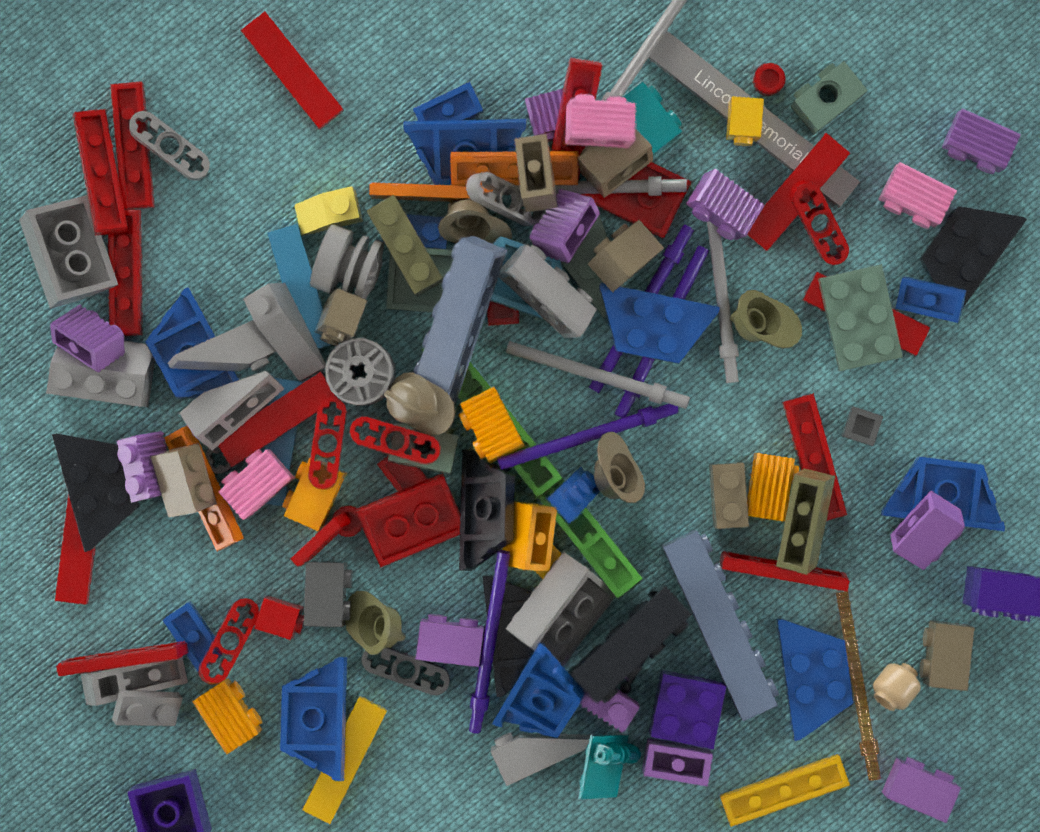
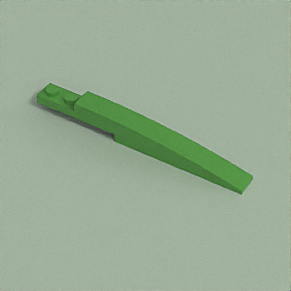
(584, 529)

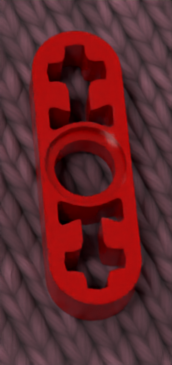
(837, 237)
(322, 418)
(374, 426)
(211, 658)

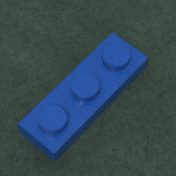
(574, 494)

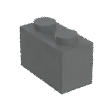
(326, 594)

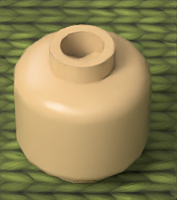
(896, 686)

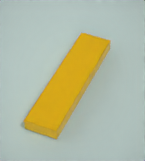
(359, 733)
(784, 790)

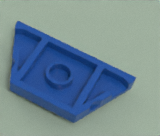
(438, 139)
(654, 323)
(178, 331)
(954, 481)
(814, 676)
(541, 697)
(316, 718)

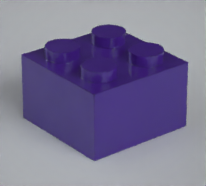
(1002, 591)
(687, 709)
(170, 804)

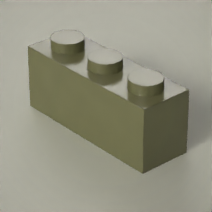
(405, 245)
(805, 521)

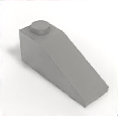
(285, 329)
(230, 351)
(226, 408)
(104, 685)
(531, 752)

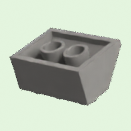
(67, 252)
(548, 291)
(122, 382)
(562, 608)

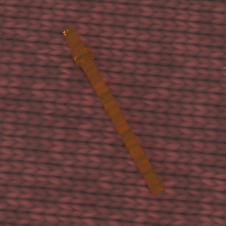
(868, 746)

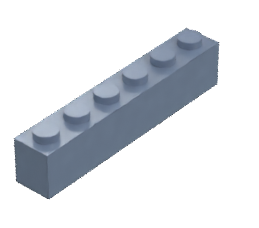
(460, 313)
(719, 624)

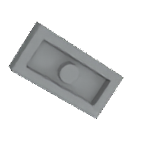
(147, 708)

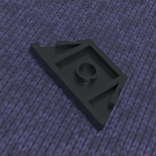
(969, 247)
(94, 486)
(485, 510)
(510, 652)

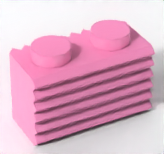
(600, 122)
(917, 196)
(256, 483)

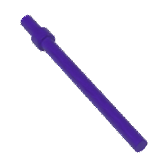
(672, 256)
(646, 363)
(645, 417)
(479, 699)

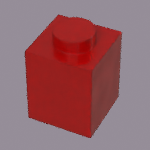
(280, 618)

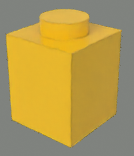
(744, 120)

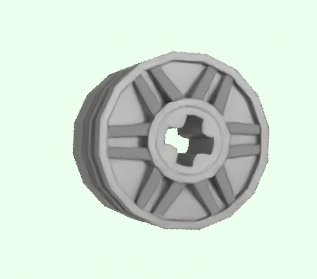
(347, 264)
(379, 370)

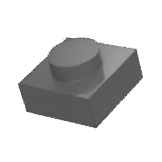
(862, 426)

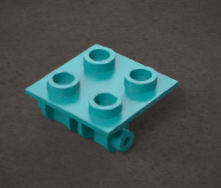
(604, 765)

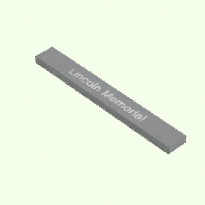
(717, 91)

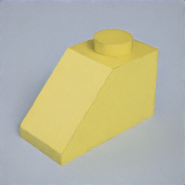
(328, 208)

